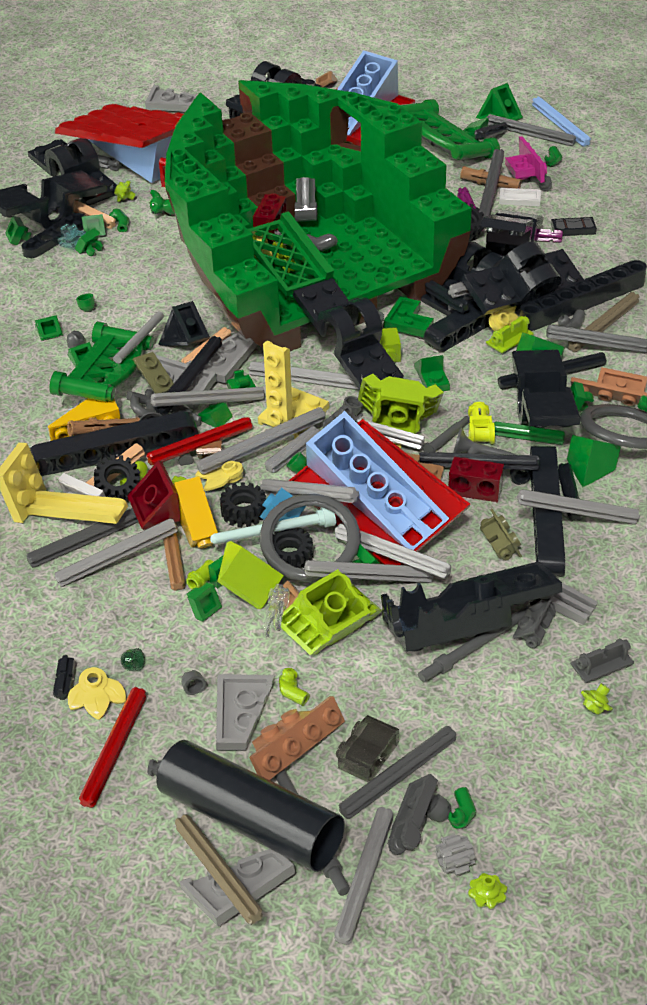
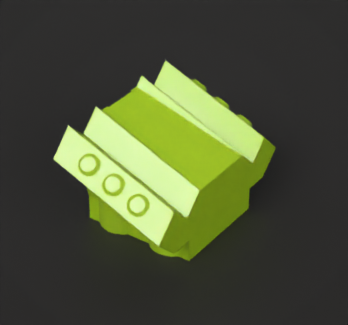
(399, 401)
(327, 612)

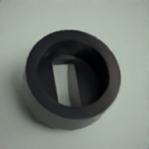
(520, 477)

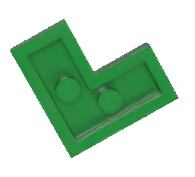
(405, 317)

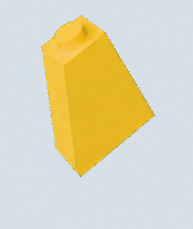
(195, 513)

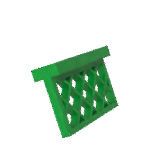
(302, 249)

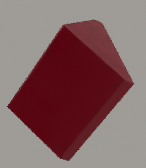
(155, 498)

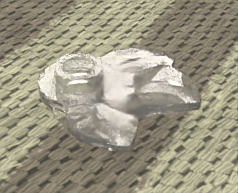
(278, 601)

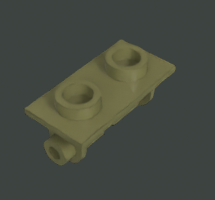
(153, 372)
(497, 528)

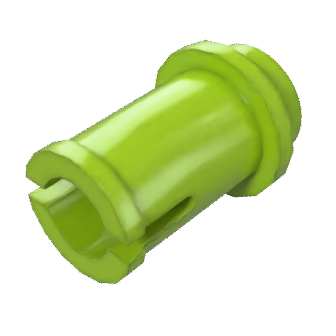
(200, 576)

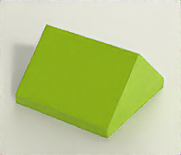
(247, 575)

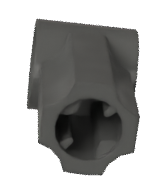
(305, 206)

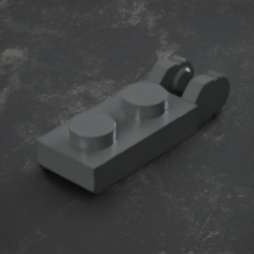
(411, 814)

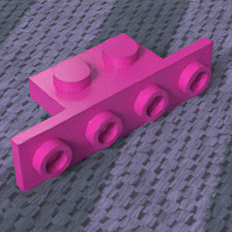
(526, 163)

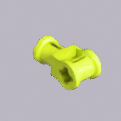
(480, 426)

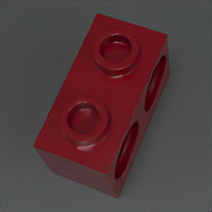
(270, 210)
(476, 479)

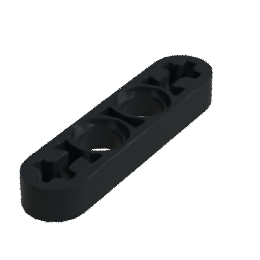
(37, 246)

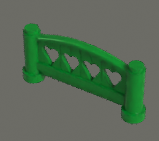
(469, 149)
(106, 341)

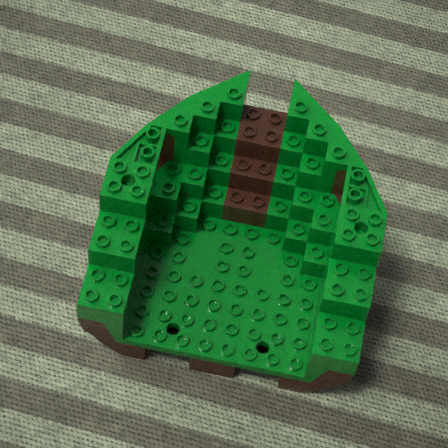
(377, 198)

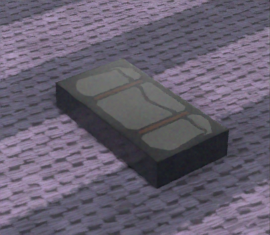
(574, 226)

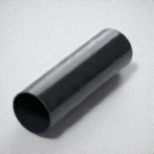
(251, 805)

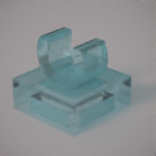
(70, 237)

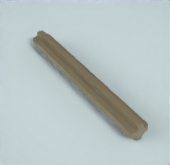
(608, 317)
(219, 869)

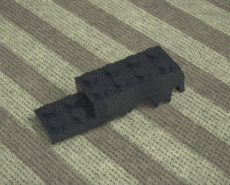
(466, 606)

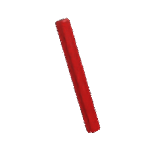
(192, 443)
(112, 748)

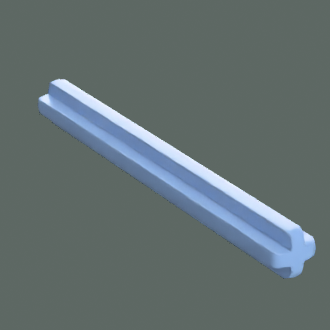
(561, 121)

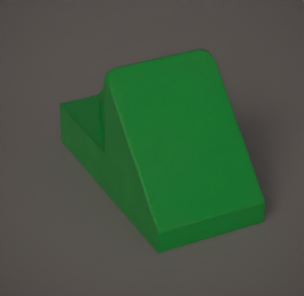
(431, 372)

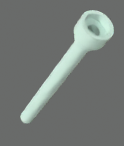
(321, 517)

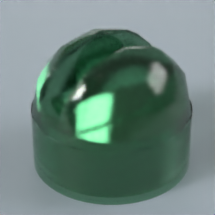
(133, 659)

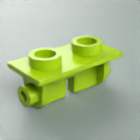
(509, 335)

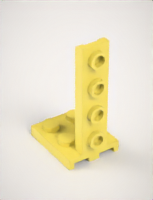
(282, 399)
(27, 494)

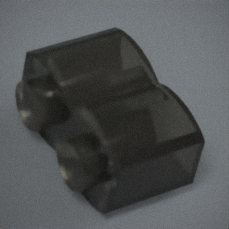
(367, 748)

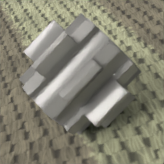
(455, 854)

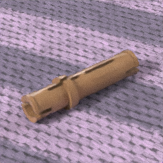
(480, 177)
(93, 424)

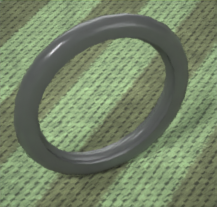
(609, 436)
(291, 503)

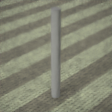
(138, 337)

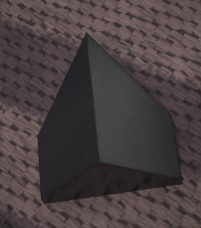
(184, 326)

